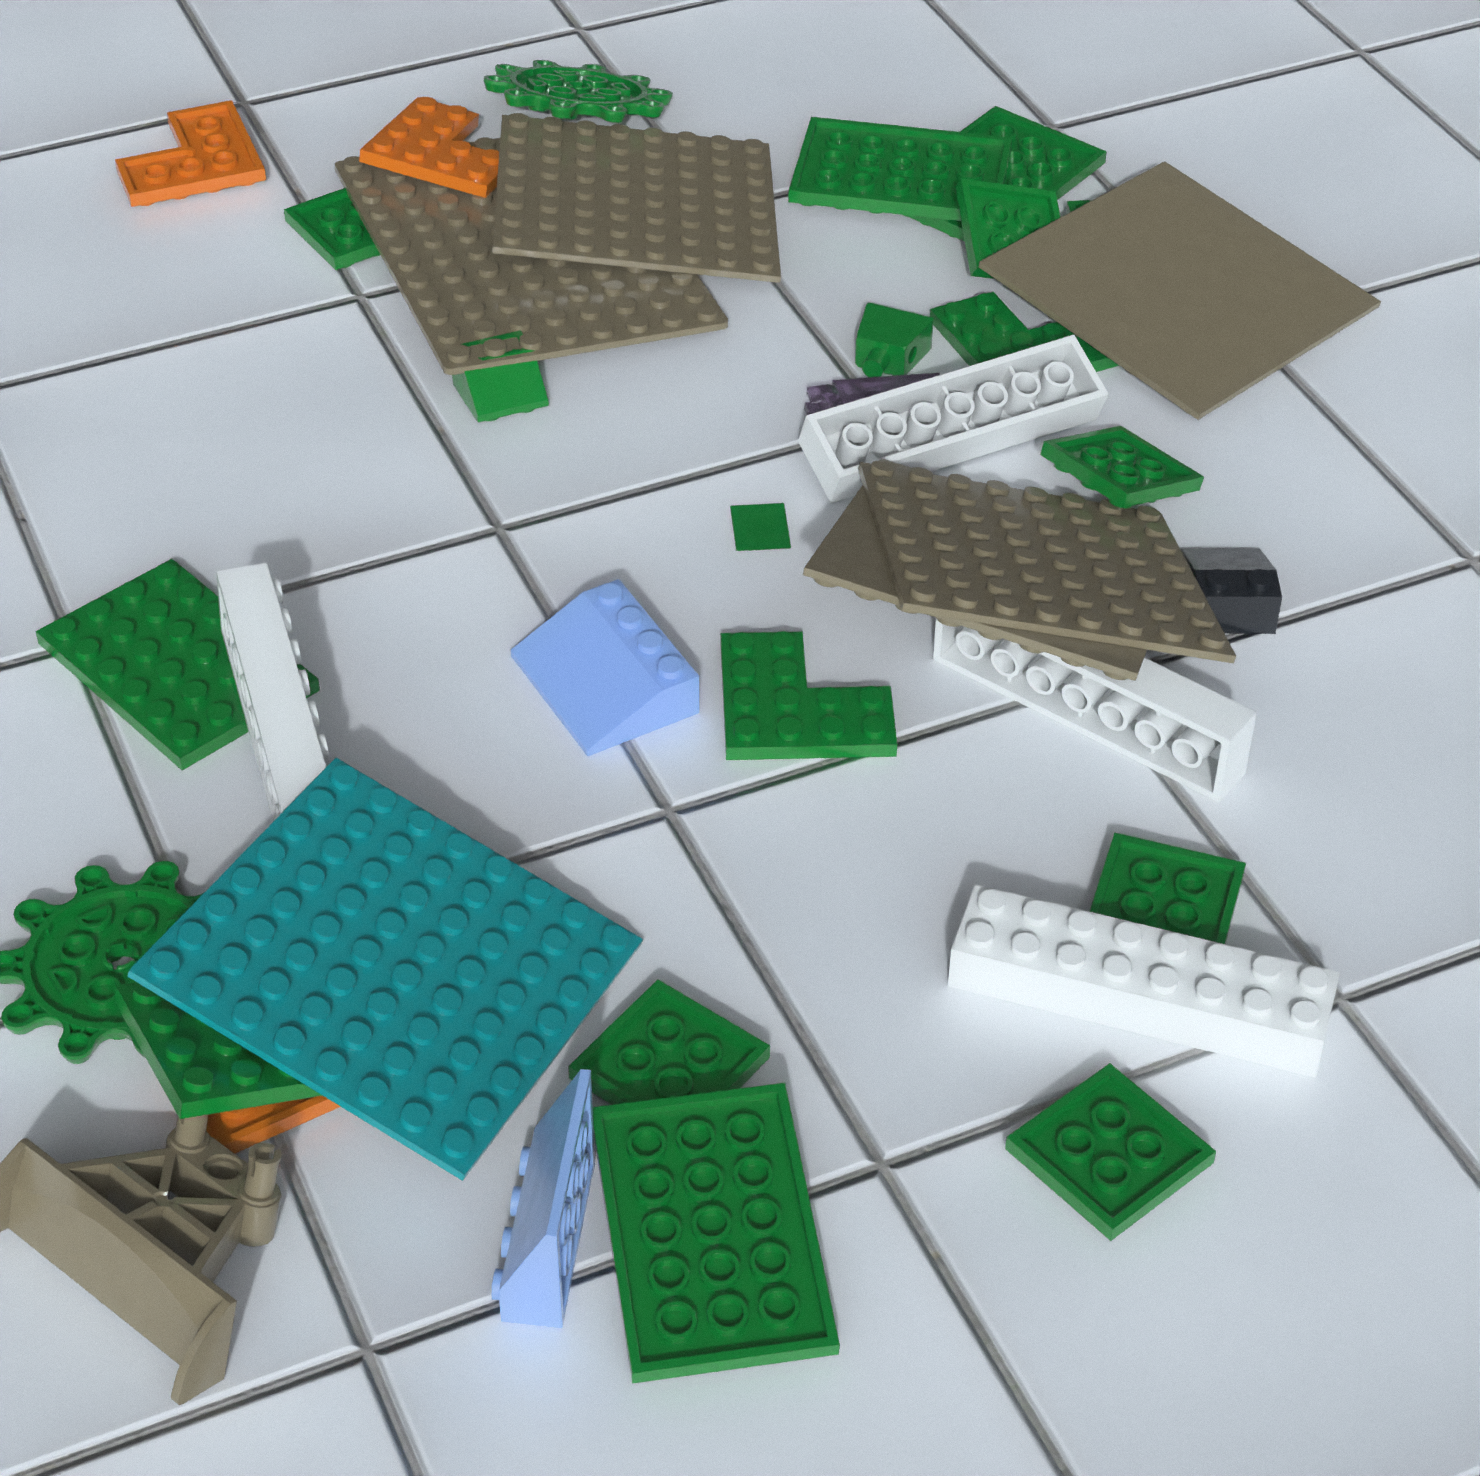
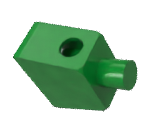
(891, 340)

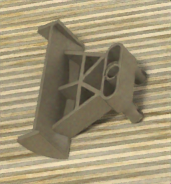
(146, 1254)

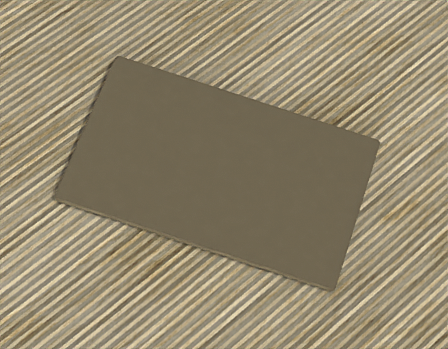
(461, 292)

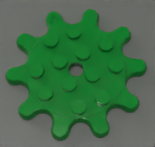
(577, 91)
(72, 951)

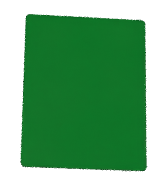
(760, 527)

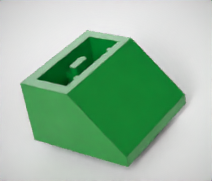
(504, 388)

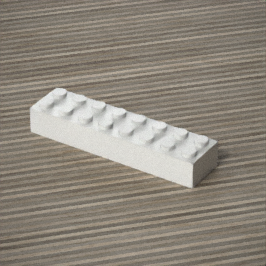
(955, 415)
(270, 684)
(1153, 720)
(1144, 980)

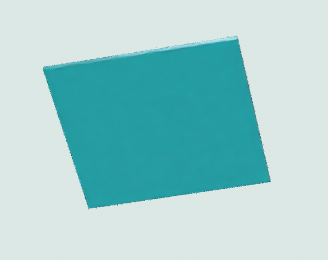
(390, 965)

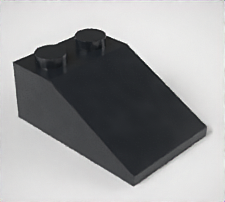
(1238, 587)

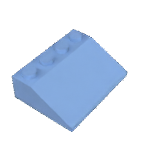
(608, 669)
(548, 1211)

